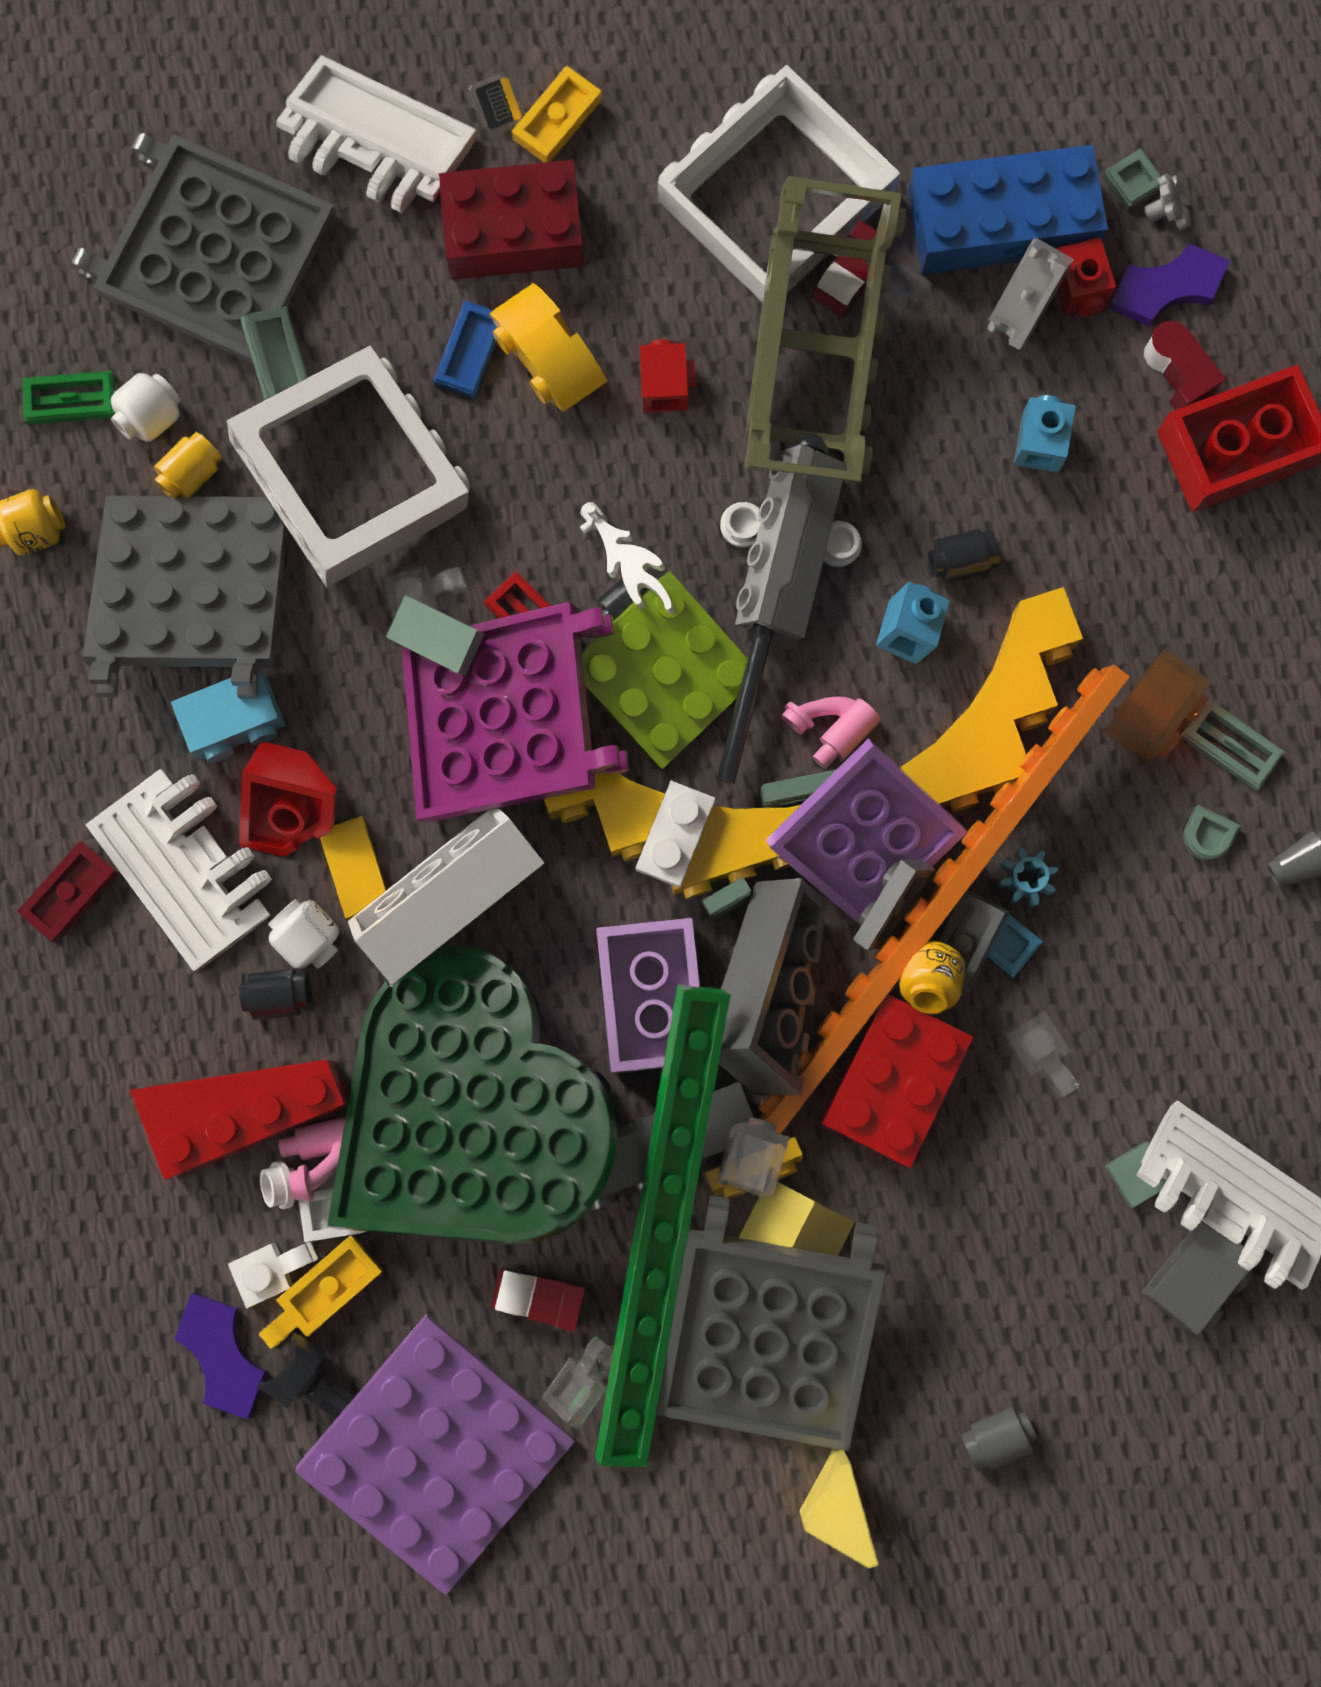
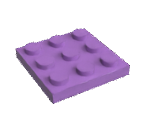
(862, 826)

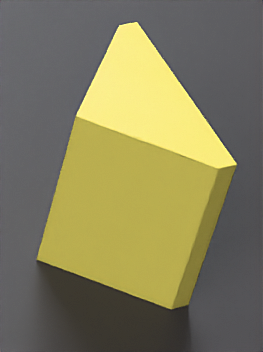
(796, 1223)
(836, 1513)

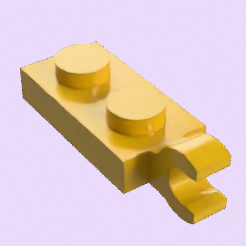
(323, 1291)

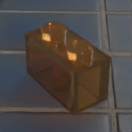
(1157, 707)

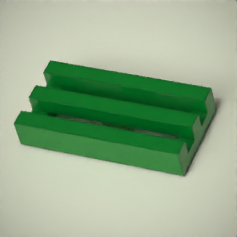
(105, 411)

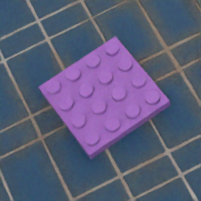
(435, 1454)

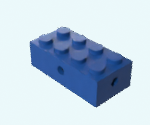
(996, 206)

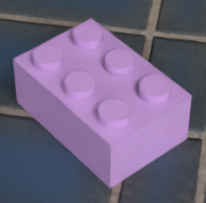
(639, 986)

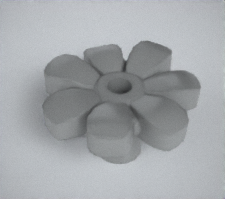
(1171, 203)

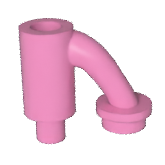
(855, 723)
(309, 1143)

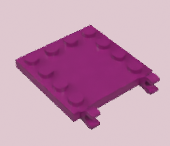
(512, 723)

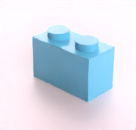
(218, 720)

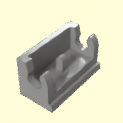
(1029, 292)

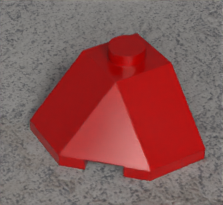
(284, 800)

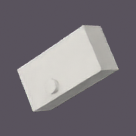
(443, 894)

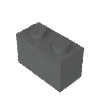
(1198, 1279)

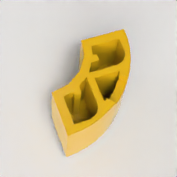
(555, 358)

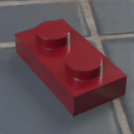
(68, 892)

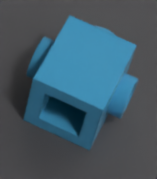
(1044, 433)
(913, 622)

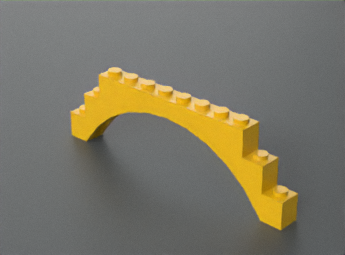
(966, 761)

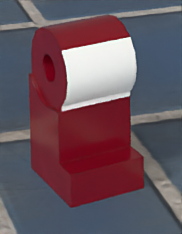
(846, 277)
(1183, 363)
(539, 1298)

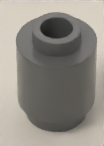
(999, 1439)

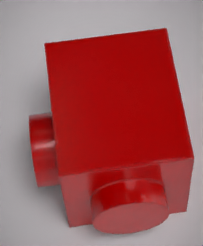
(1088, 280)
(666, 376)

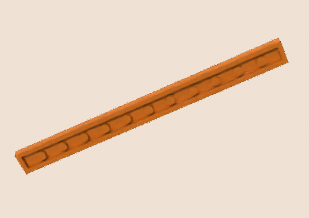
(952, 882)

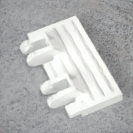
(373, 123)
(180, 874)
(1235, 1195)

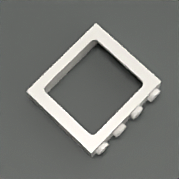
(775, 96)
(383, 534)

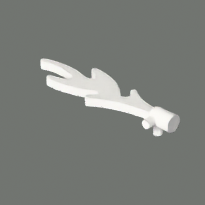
(631, 558)

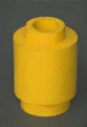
(187, 466)

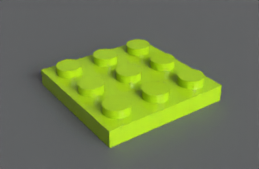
(664, 671)

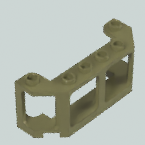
(774, 336)

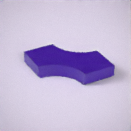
(1188, 278)
(211, 1335)

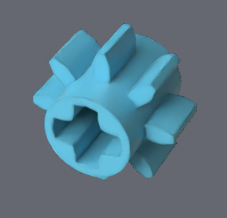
(1032, 865)

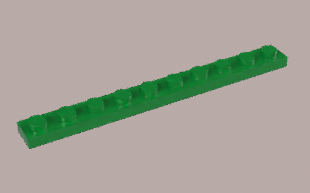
(662, 1225)

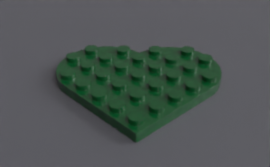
(465, 1116)

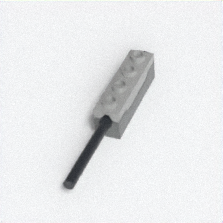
(781, 573)

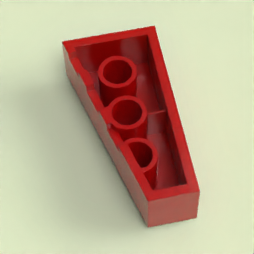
(226, 1114)

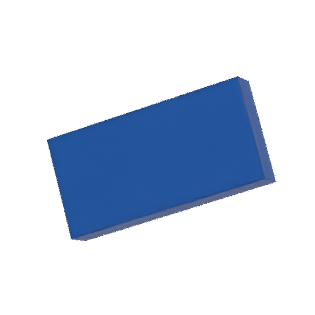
(467, 351)

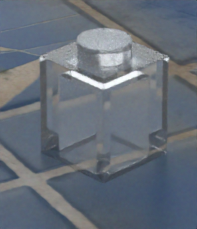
(753, 1157)

